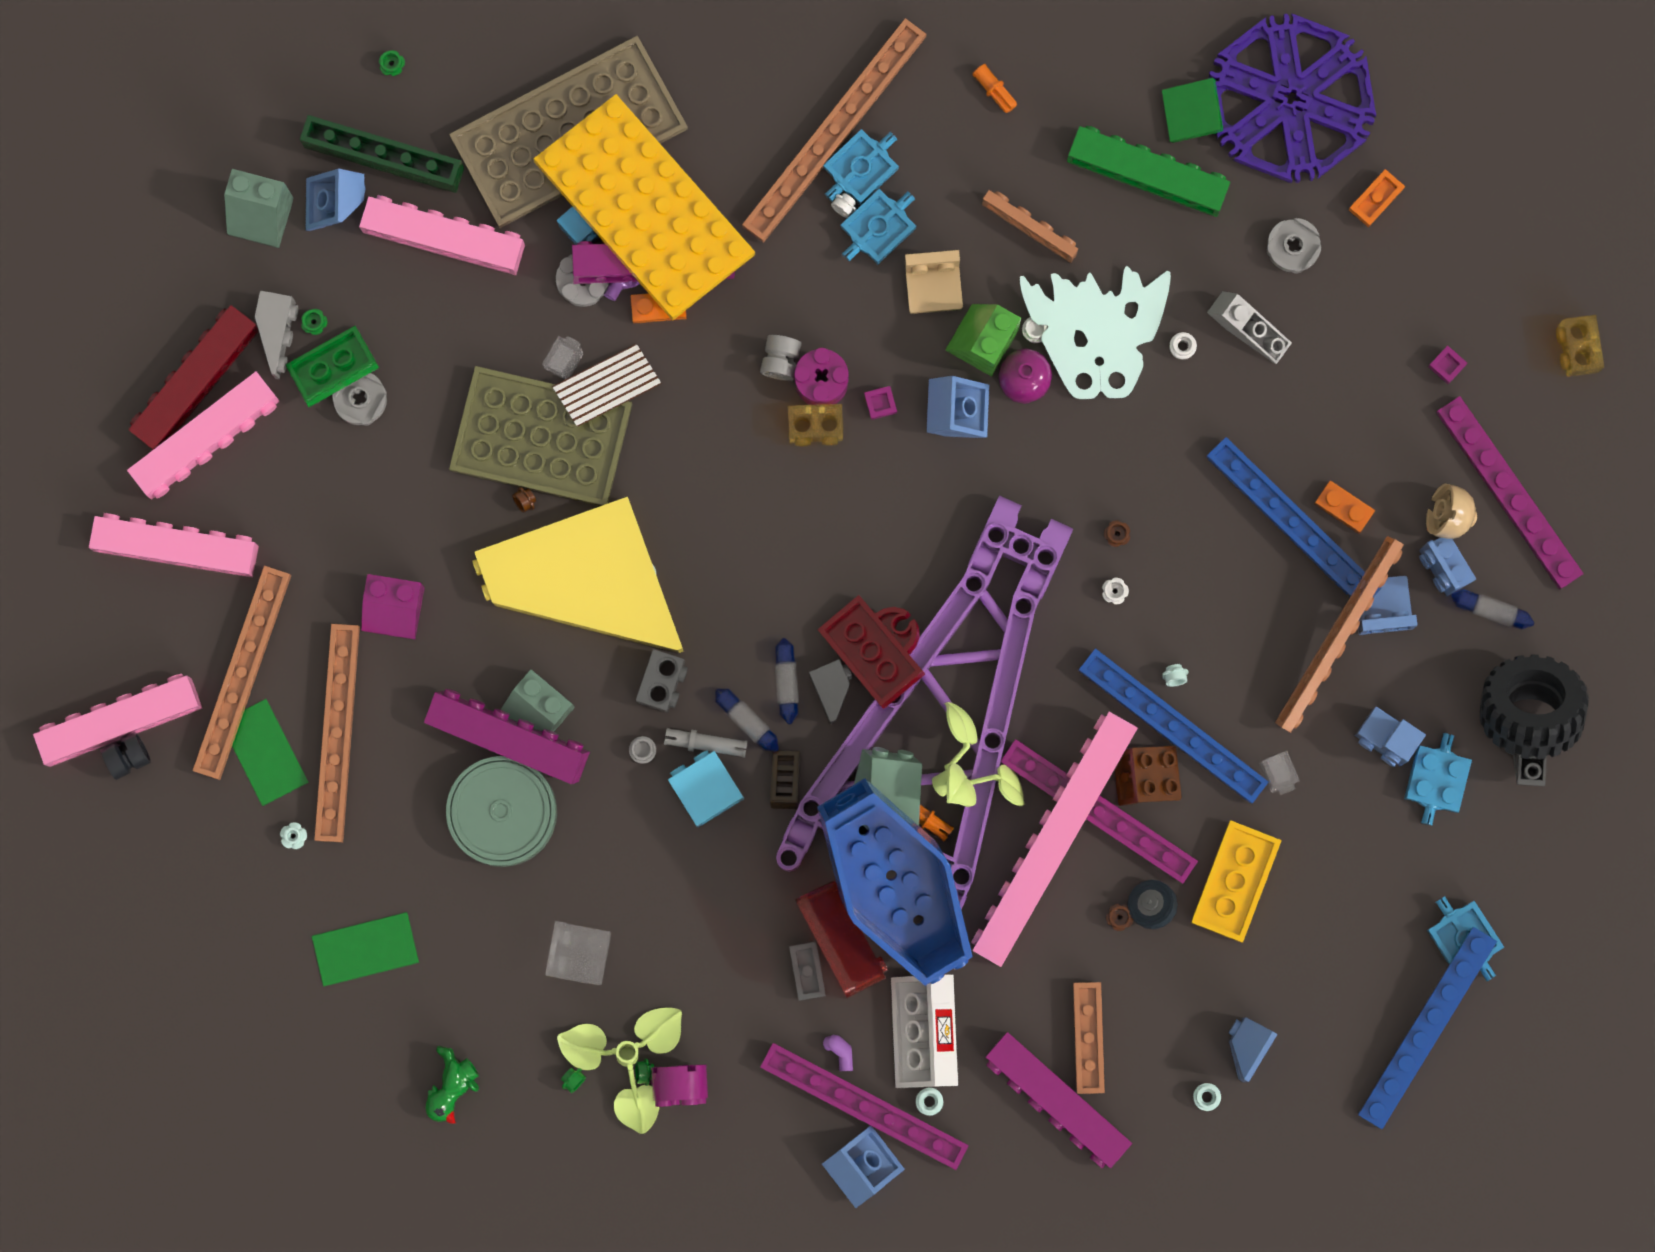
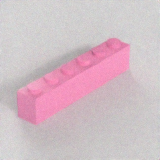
(442, 235)
(203, 436)
(174, 546)
(112, 722)

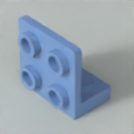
(1447, 565)
(1389, 609)

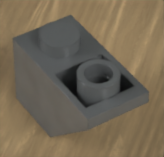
(1529, 771)

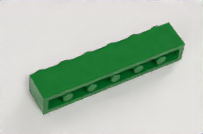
(1148, 171)

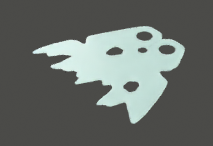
(1104, 325)

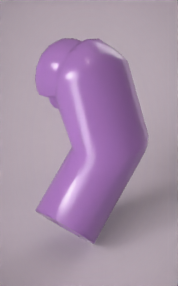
(615, 288)
(840, 1048)

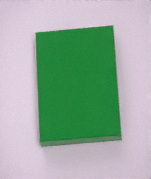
(332, 366)

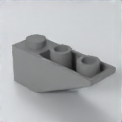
(274, 321)
(1249, 326)

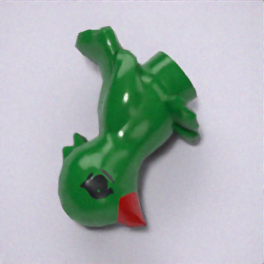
(455, 1082)

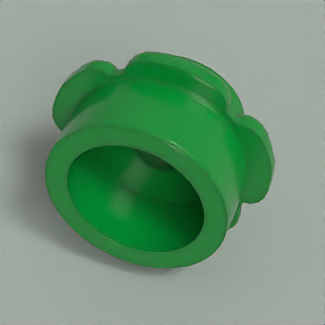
(386, 58)
(309, 316)
(643, 1072)
(573, 1079)

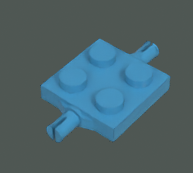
(861, 166)
(878, 226)
(1438, 779)
(1455, 927)

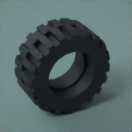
(1538, 680)

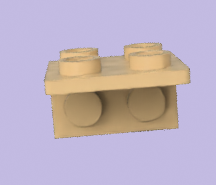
(933, 282)

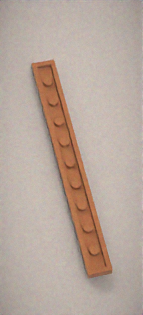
(834, 130)

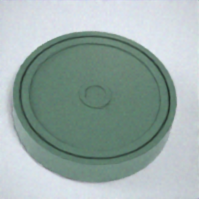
(501, 811)

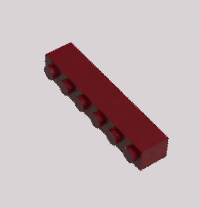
(194, 378)

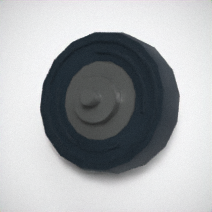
(1152, 904)

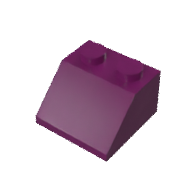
(391, 606)

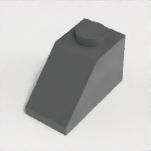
(832, 687)

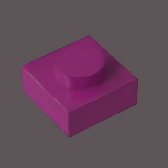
(1447, 364)
(880, 402)

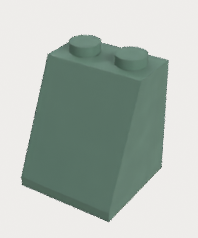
(256, 208)
(895, 776)

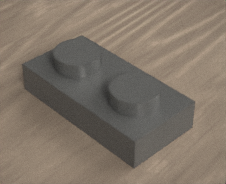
(807, 971)

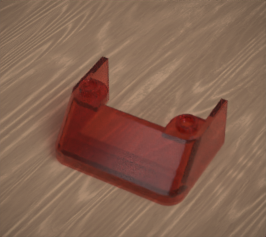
(841, 940)

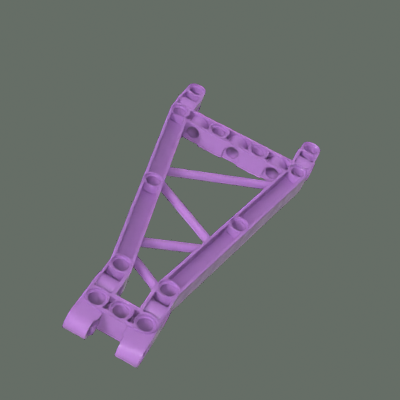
(926, 654)

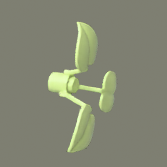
(954, 781)
(657, 1029)

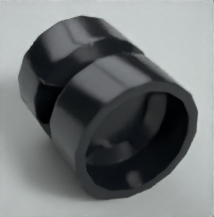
(124, 756)

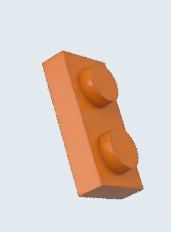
(1376, 198)
(647, 310)
(1344, 507)

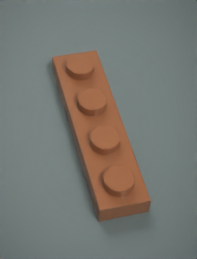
(1038, 231)
(1088, 1038)

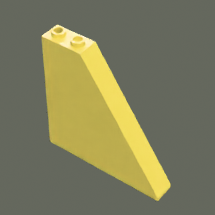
(584, 575)

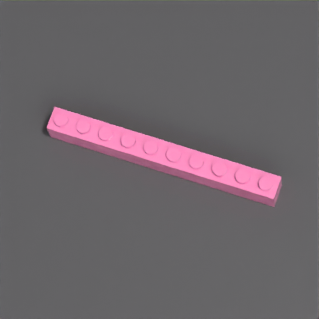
(1055, 838)

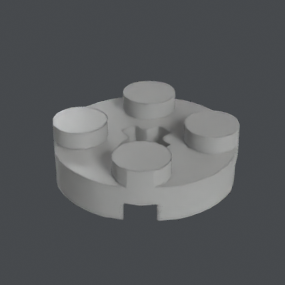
(1279, 250)
(575, 293)
(365, 412)

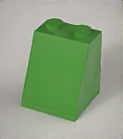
(984, 336)

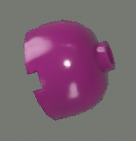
(1025, 376)

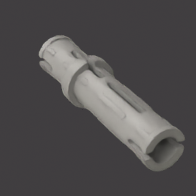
(694, 740)

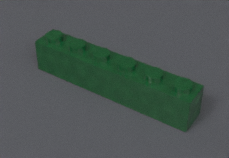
(382, 154)

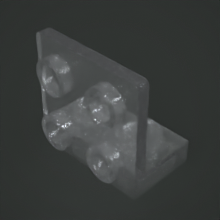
(578, 953)

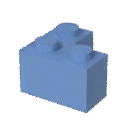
(1389, 737)

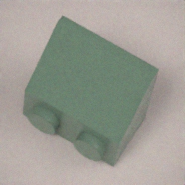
(537, 703)

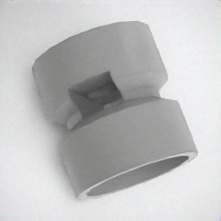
(780, 358)

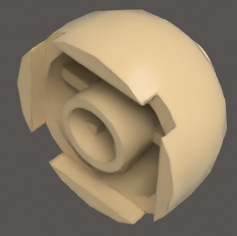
(1452, 512)

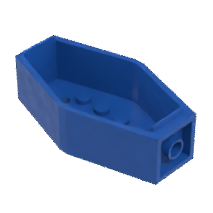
(888, 906)

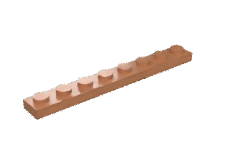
(1345, 625)
(242, 673)
(337, 733)

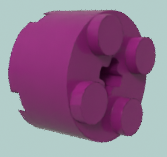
(821, 362)
(679, 1083)

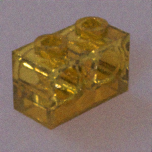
(1588, 345)
(815, 416)

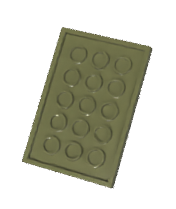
(525, 438)

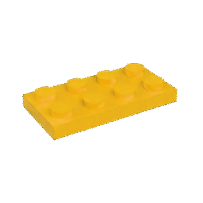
(1236, 881)

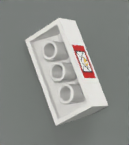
(924, 1032)

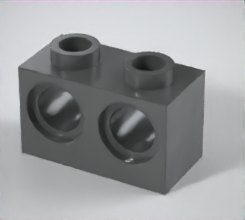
(654, 679)

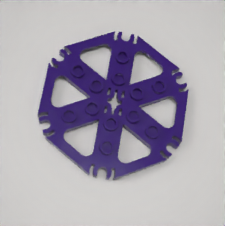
(1307, 85)

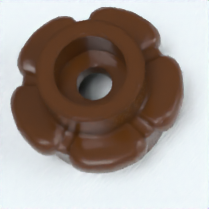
(524, 499)
(1116, 541)
(1114, 911)

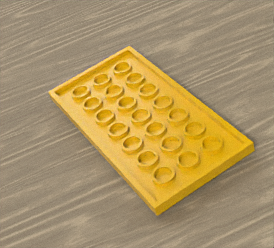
(644, 207)

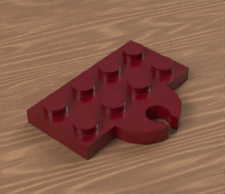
(875, 648)

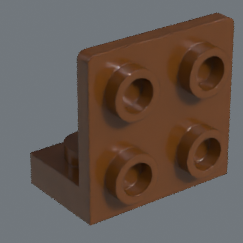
(1148, 775)

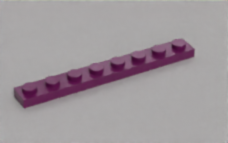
(1509, 493)
(1103, 814)
(864, 1106)

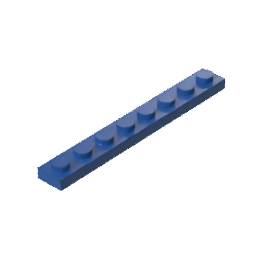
(1287, 516)
(1173, 726)
(1427, 1027)

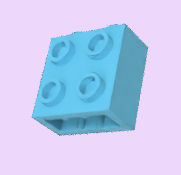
(705, 788)

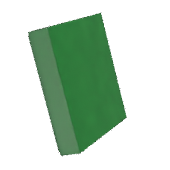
(1192, 110)

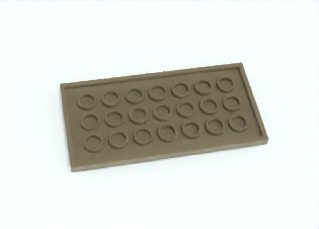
(504, 143)

